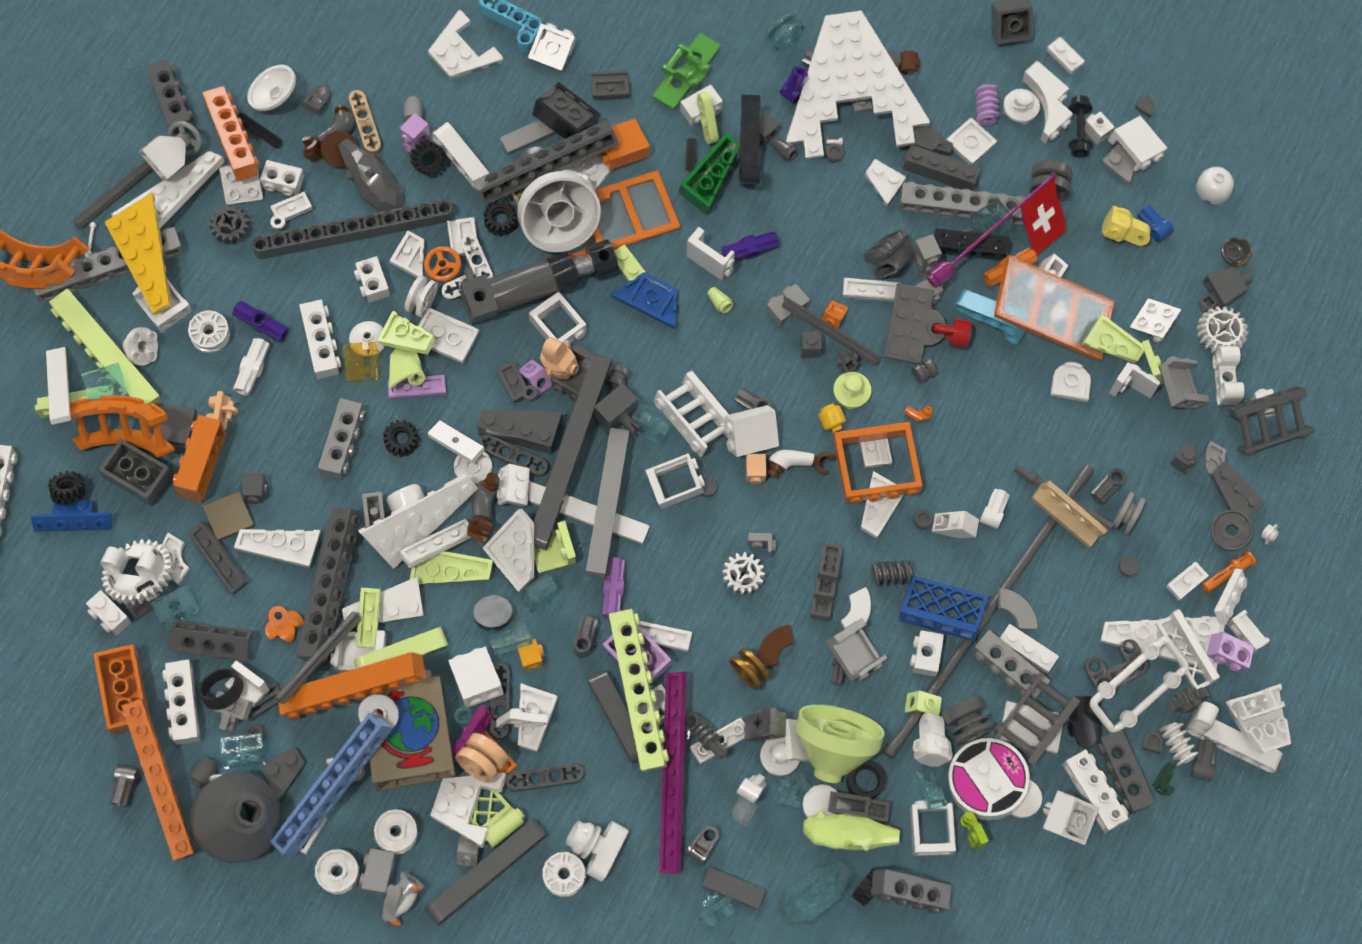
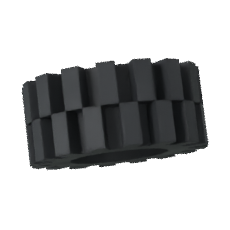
(423, 148)
(500, 227)
(403, 448)
(73, 482)
(863, 891)

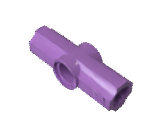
(613, 586)

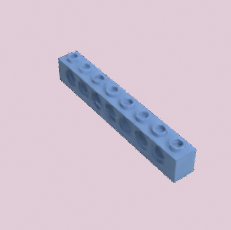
(331, 784)

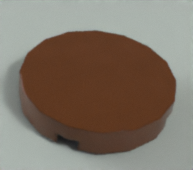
(329, 148)

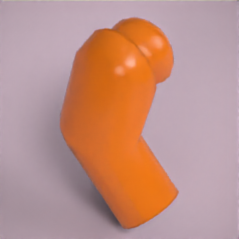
(920, 415)

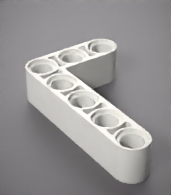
(1205, 727)

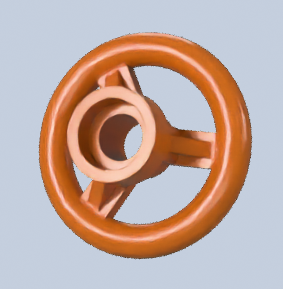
(442, 270)

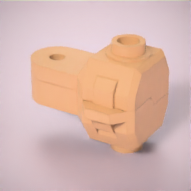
(558, 359)

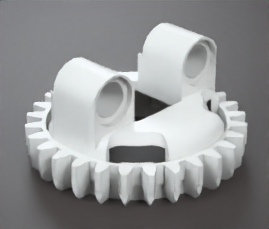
(153, 565)

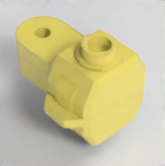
(1121, 226)

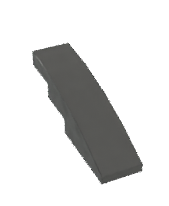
(826, 582)

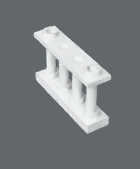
(703, 398)

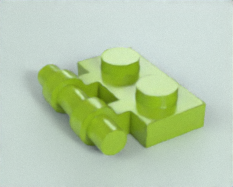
(976, 836)

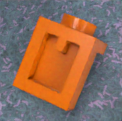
(835, 313)

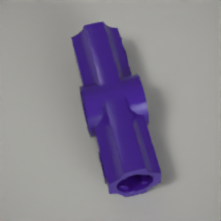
(751, 246)
(251, 315)

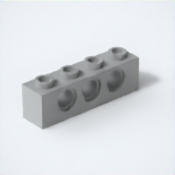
(345, 410)
(1007, 655)

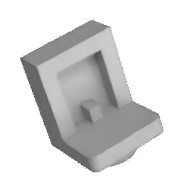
(467, 852)

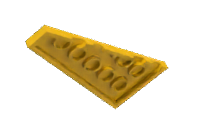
(141, 246)

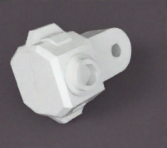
(932, 746)

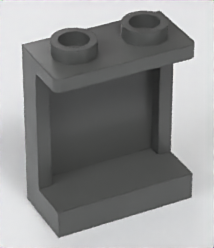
(573, 385)

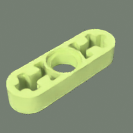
(707, 118)

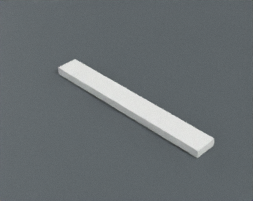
(585, 513)

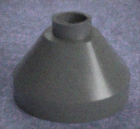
(217, 819)

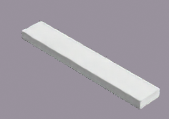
(58, 385)

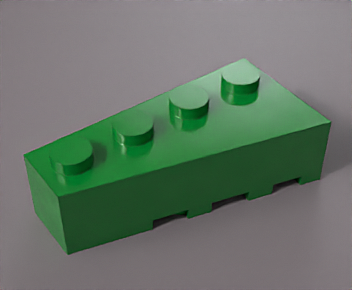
(705, 180)

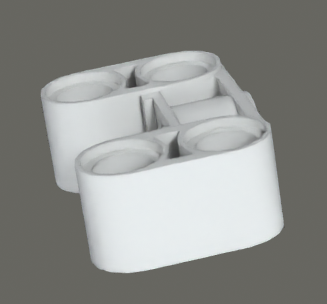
(1224, 364)

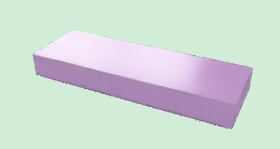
(430, 387)

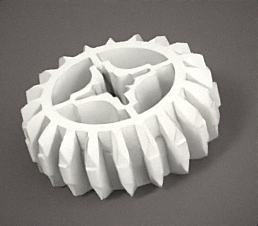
(1213, 319)

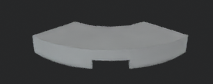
(1213, 457)
(1018, 608)

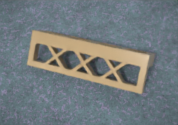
(1068, 513)

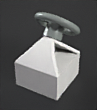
(168, 153)

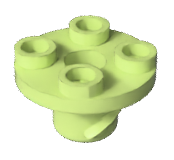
(852, 390)

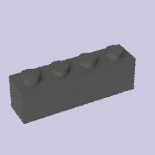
(941, 168)

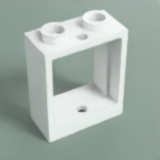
(550, 306)
(669, 466)
(932, 849)

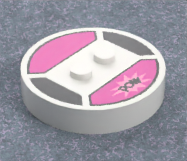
(988, 778)

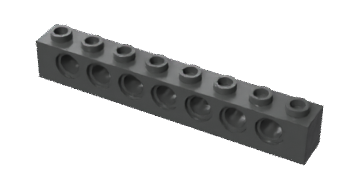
(548, 160)
(329, 581)

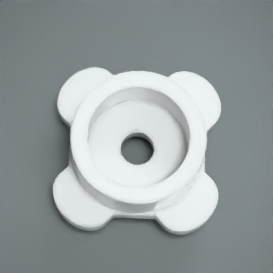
(1270, 533)

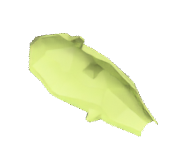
(848, 832)

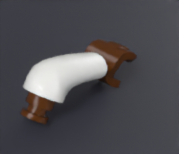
(785, 458)

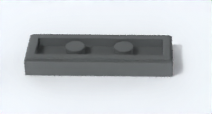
(736, 888)

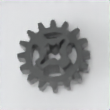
(223, 230)
(1188, 699)

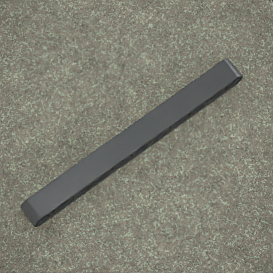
(343, 227)
(570, 450)

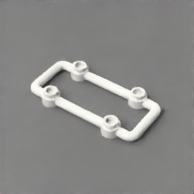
(1171, 680)

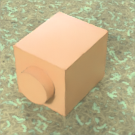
(755, 468)

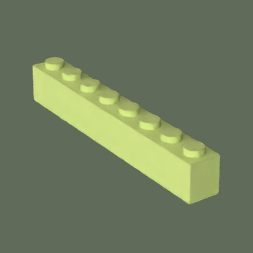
(99, 344)

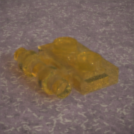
(354, 361)

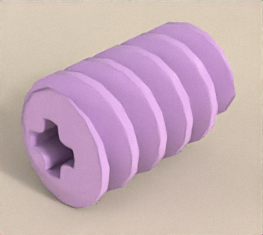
(987, 105)

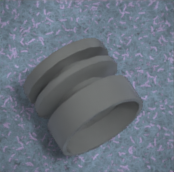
(969, 724)

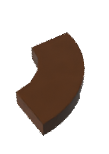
(774, 644)

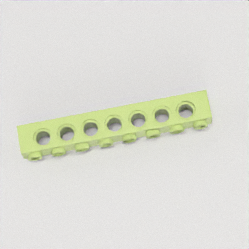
(619, 622)

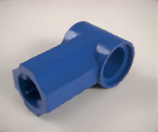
(1159, 227)

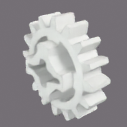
(749, 577)

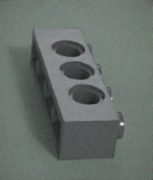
(158, 73)
(219, 635)
(1118, 742)
(911, 890)

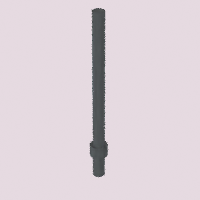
(1033, 477)

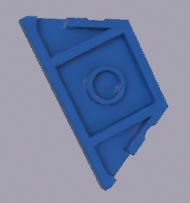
(650, 298)

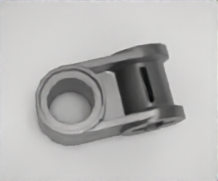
(702, 846)

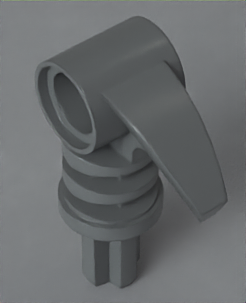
(705, 735)

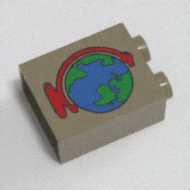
(419, 743)

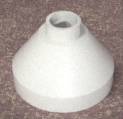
(559, 211)

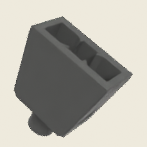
(1227, 286)

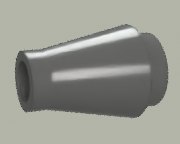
(784, 149)

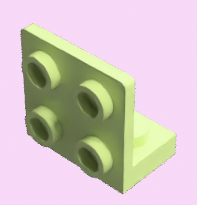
(558, 553)

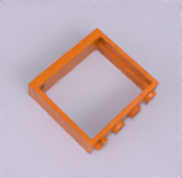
(870, 434)

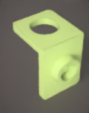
(923, 702)

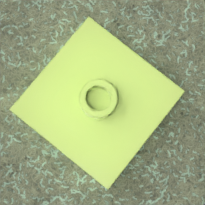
(1154, 361)

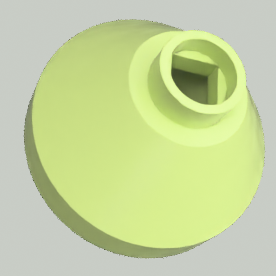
(837, 740)

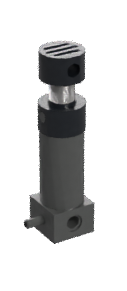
(533, 281)

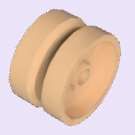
(481, 758)

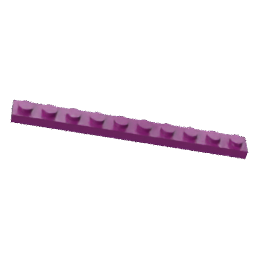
(673, 774)

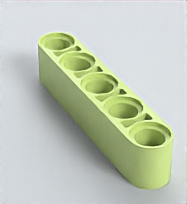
(421, 644)

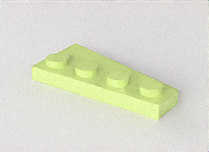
(452, 567)

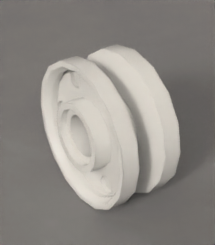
(421, 296)
(209, 342)
(391, 820)
(560, 862)
(328, 863)

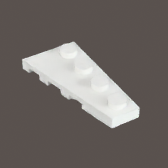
(395, 603)

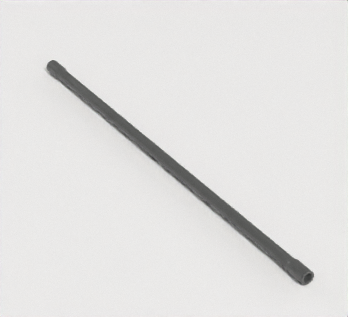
(897, 742)

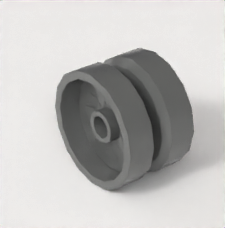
(1041, 172)

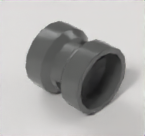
(923, 371)
(618, 376)

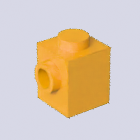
(531, 656)

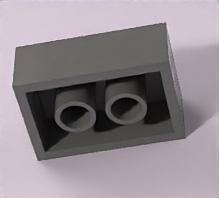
(135, 472)

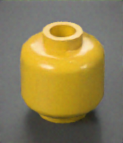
(832, 417)

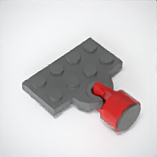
(917, 325)

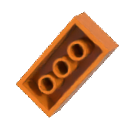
(199, 459)
(119, 684)

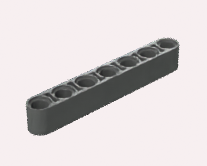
(486, 872)

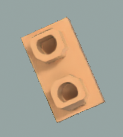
(222, 408)

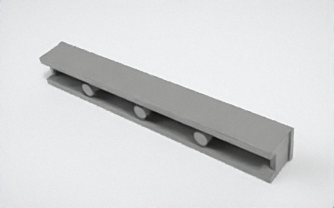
(607, 503)

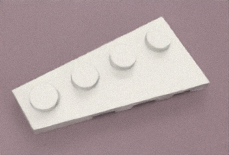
(286, 546)

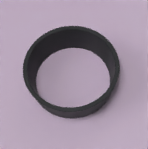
(228, 697)

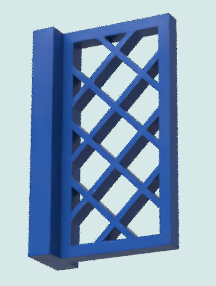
(939, 621)

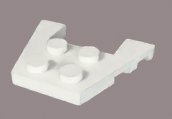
(454, 54)
(457, 803)

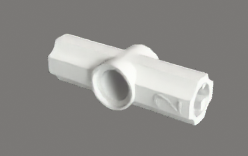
(251, 366)

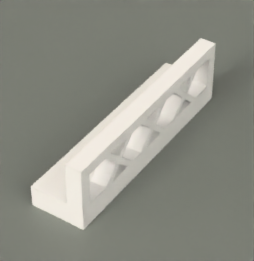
(1194, 649)

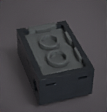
(565, 112)

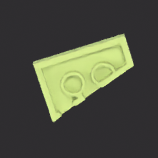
(1113, 340)

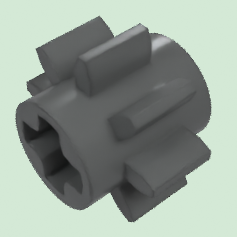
(847, 361)

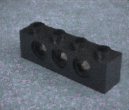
(956, 242)

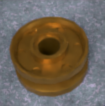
(749, 668)

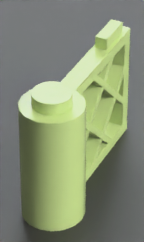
(502, 823)

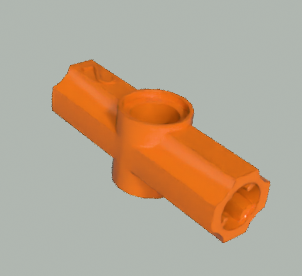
(994, 275)

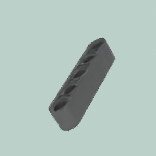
(615, 712)

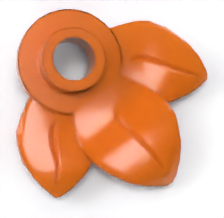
(283, 627)

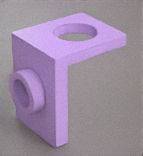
(533, 372)

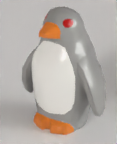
(400, 898)

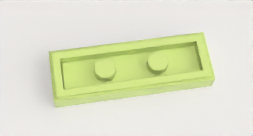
(369, 614)

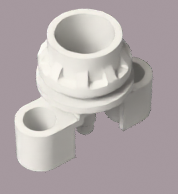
(586, 840)

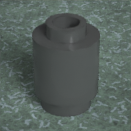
(202, 772)

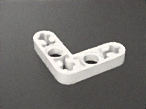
(476, 269)

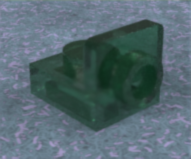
(1164, 775)

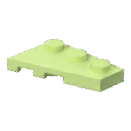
(406, 336)

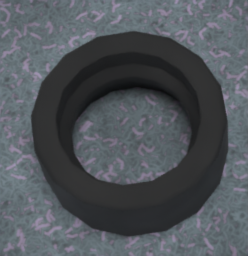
(880, 778)

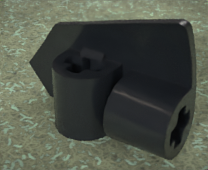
(1084, 723)

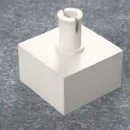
(1070, 817)

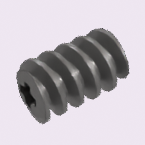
(891, 572)

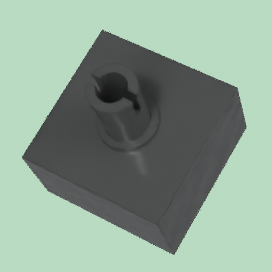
(1011, 21)
(617, 410)

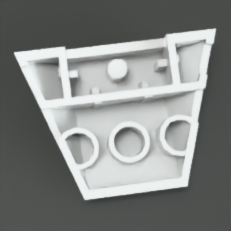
(1261, 719)

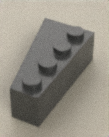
(523, 428)

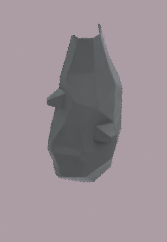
(371, 178)

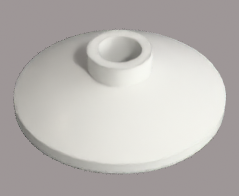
(364, 328)
(382, 702)

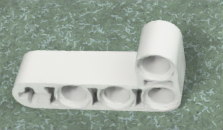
(459, 153)

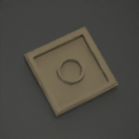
(228, 516)

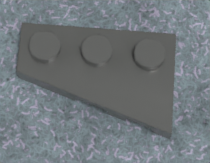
(1235, 490)

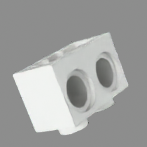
(284, 174)
(375, 278)

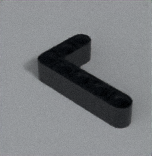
(749, 140)

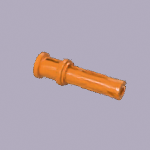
(1221, 577)

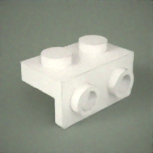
(513, 485)

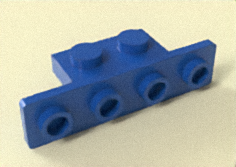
(72, 518)

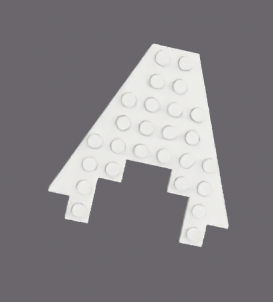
(852, 67)

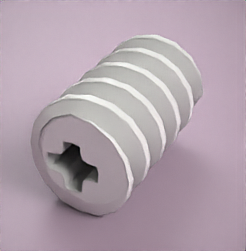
(1179, 743)

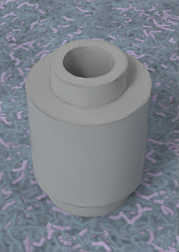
(411, 106)

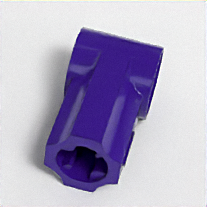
(793, 87)

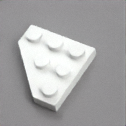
(514, 549)

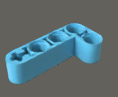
(492, 10)
(983, 309)

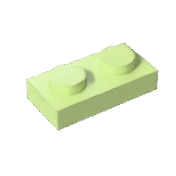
(627, 263)

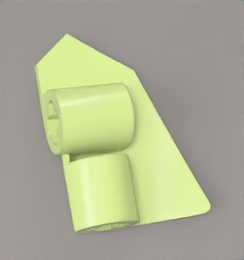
(405, 365)

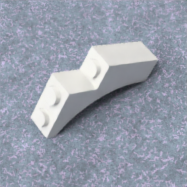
(1052, 95)

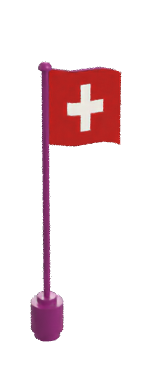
(1041, 220)

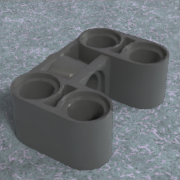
(1110, 674)

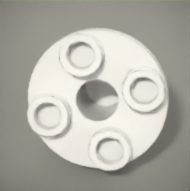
(1021, 106)
(141, 346)
(774, 758)

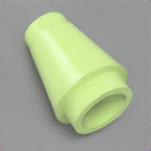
(720, 300)

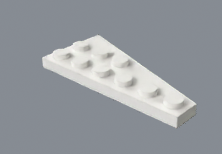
(179, 187)
(417, 519)
(1147, 632)

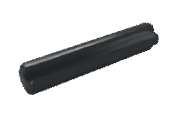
(260, 131)

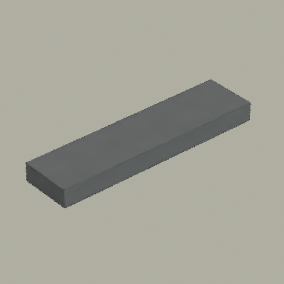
(218, 558)

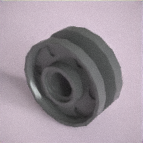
(1240, 522)

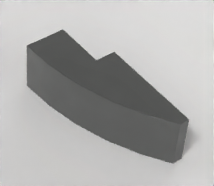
(859, 807)

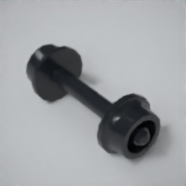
(1081, 146)

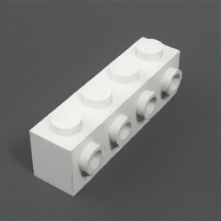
(1095, 790)

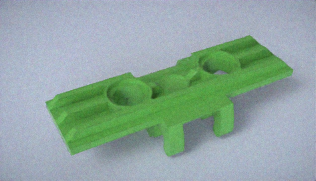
(690, 74)

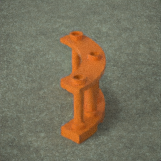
(58, 256)
(147, 414)

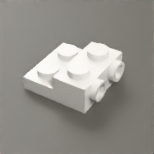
(552, 46)

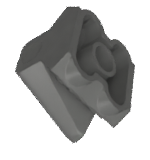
(890, 253)

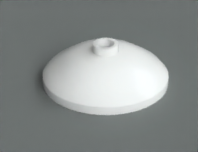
(272, 88)

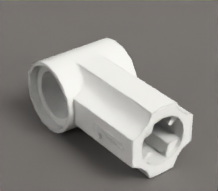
(994, 511)
(752, 788)

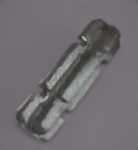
(690, 155)

